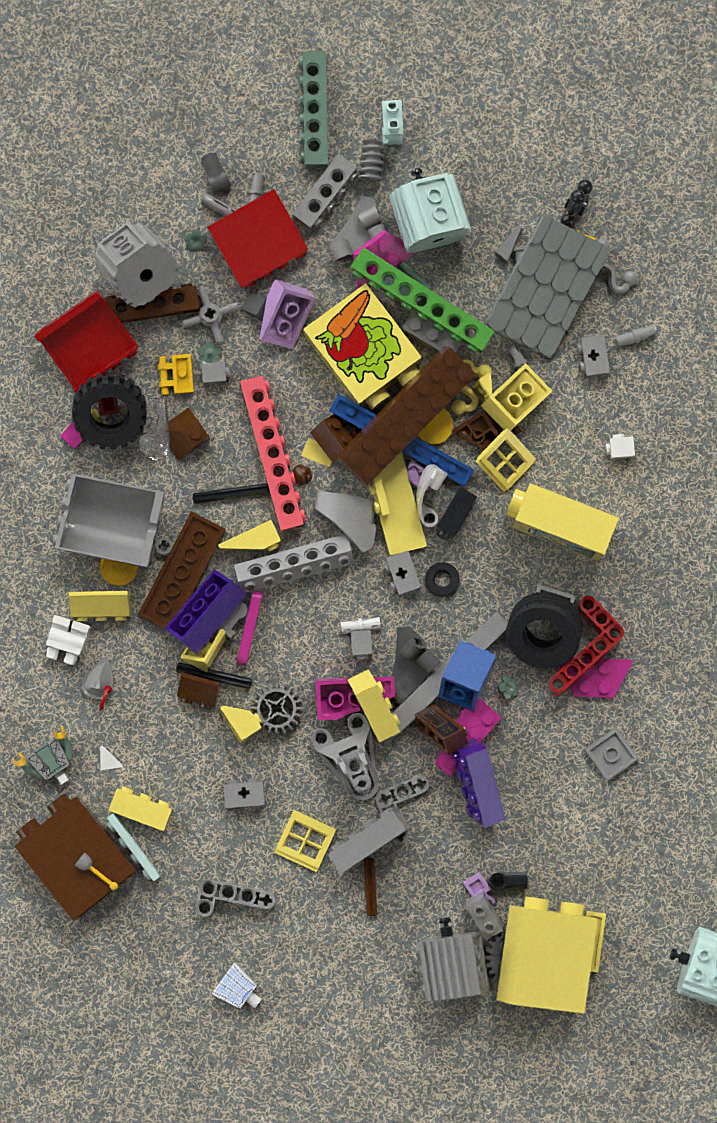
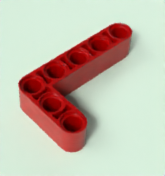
(590, 650)

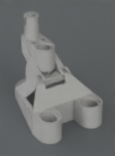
(360, 778)

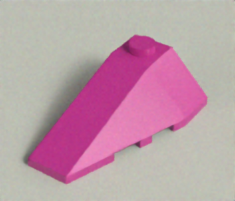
(337, 699)

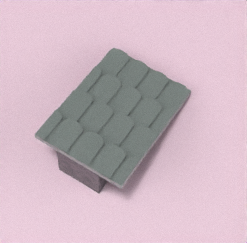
(546, 287)

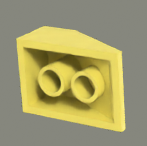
(516, 398)

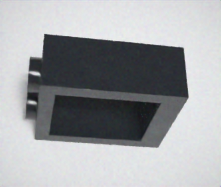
(455, 514)

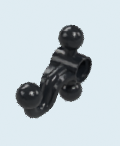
(576, 203)

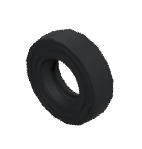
(442, 567)

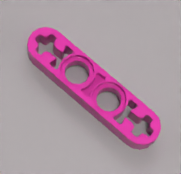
(249, 628)

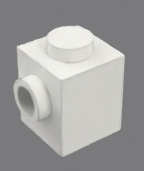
(620, 447)

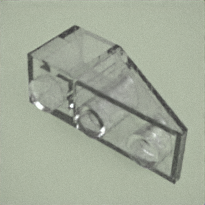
(155, 434)

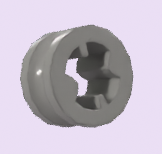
(159, 542)

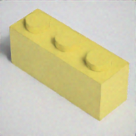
(141, 808)

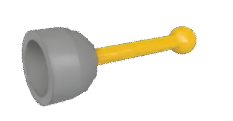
(86, 863)

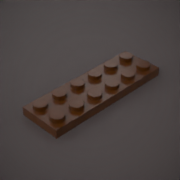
(182, 570)

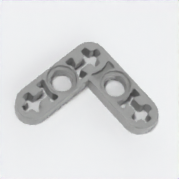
(382, 807)

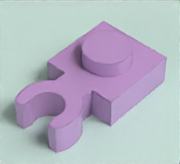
(478, 884)

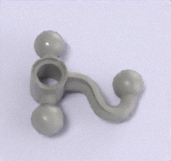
(629, 278)

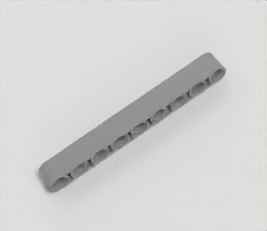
(430, 688)

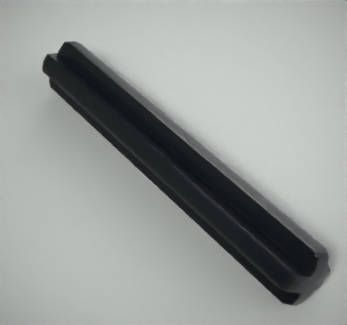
(230, 493)
(215, 675)

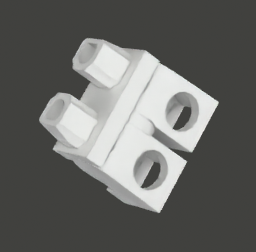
(62, 640)

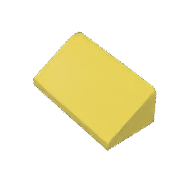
(483, 387)

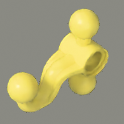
(459, 405)

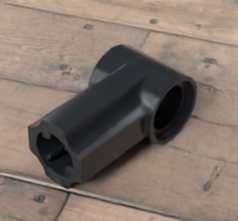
(510, 880)

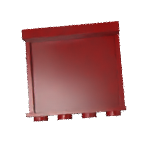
(87, 340)

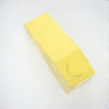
(255, 539)

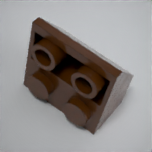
(334, 435)

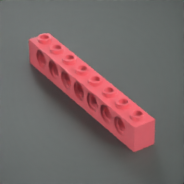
(250, 389)

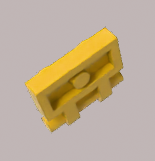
(182, 374)

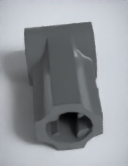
(216, 176)

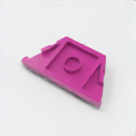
(387, 248)
(602, 679)

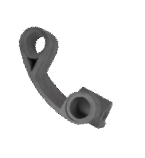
(411, 663)

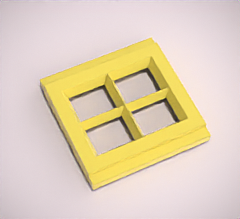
(518, 447)
(297, 856)

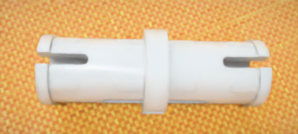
(360, 625)

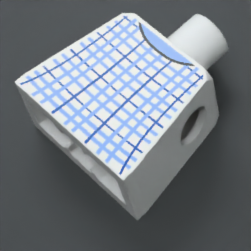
(237, 988)

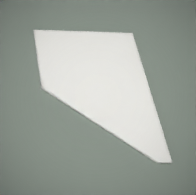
(107, 760)

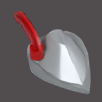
(99, 681)

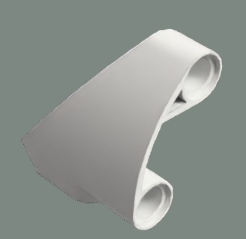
(432, 477)

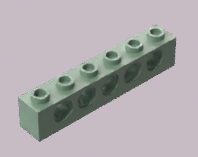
(317, 61)

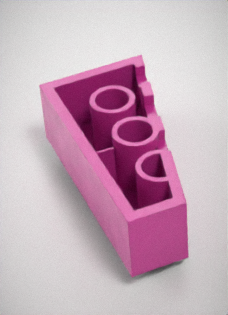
(477, 725)

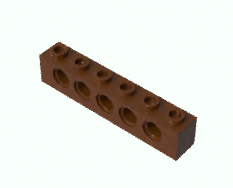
(151, 311)

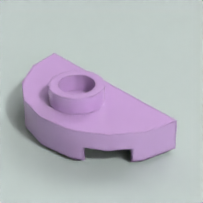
(415, 472)

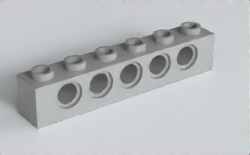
(294, 563)

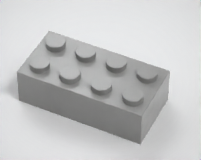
(365, 842)

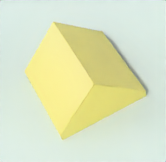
(207, 655)

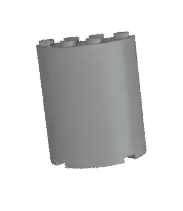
(109, 520)

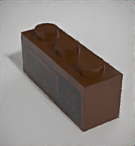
(441, 729)

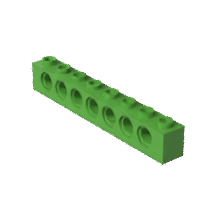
(366, 259)

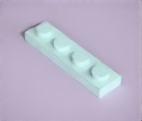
(128, 841)

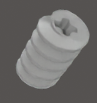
(371, 160)

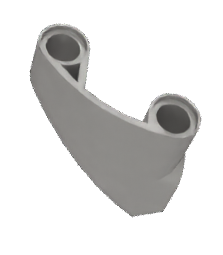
(359, 229)
(350, 514)

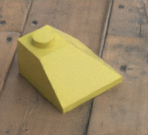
(241, 722)

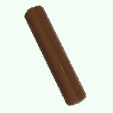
(370, 886)

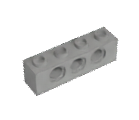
(339, 166)

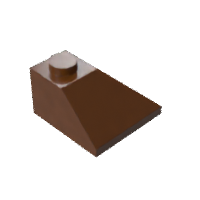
(186, 434)

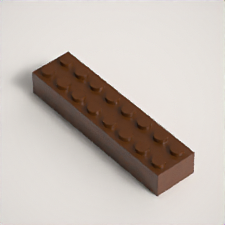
(406, 415)

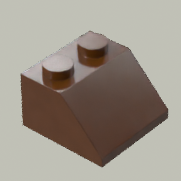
(198, 690)

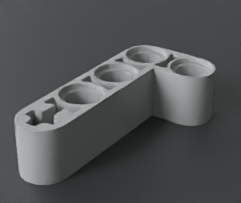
(236, 898)

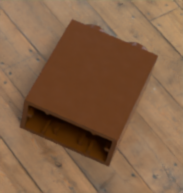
(58, 845)

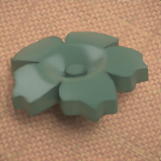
(195, 240)
(210, 353)
(508, 688)

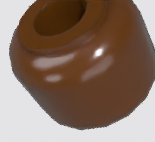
(302, 474)

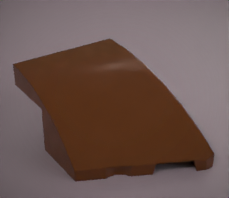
(481, 430)

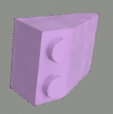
(285, 313)

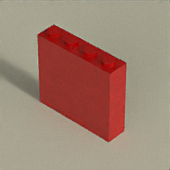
(257, 239)

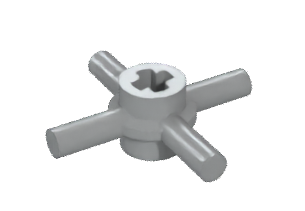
(213, 323)

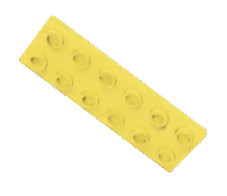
(397, 508)

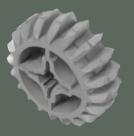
(287, 694)

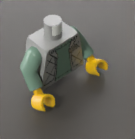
(49, 759)

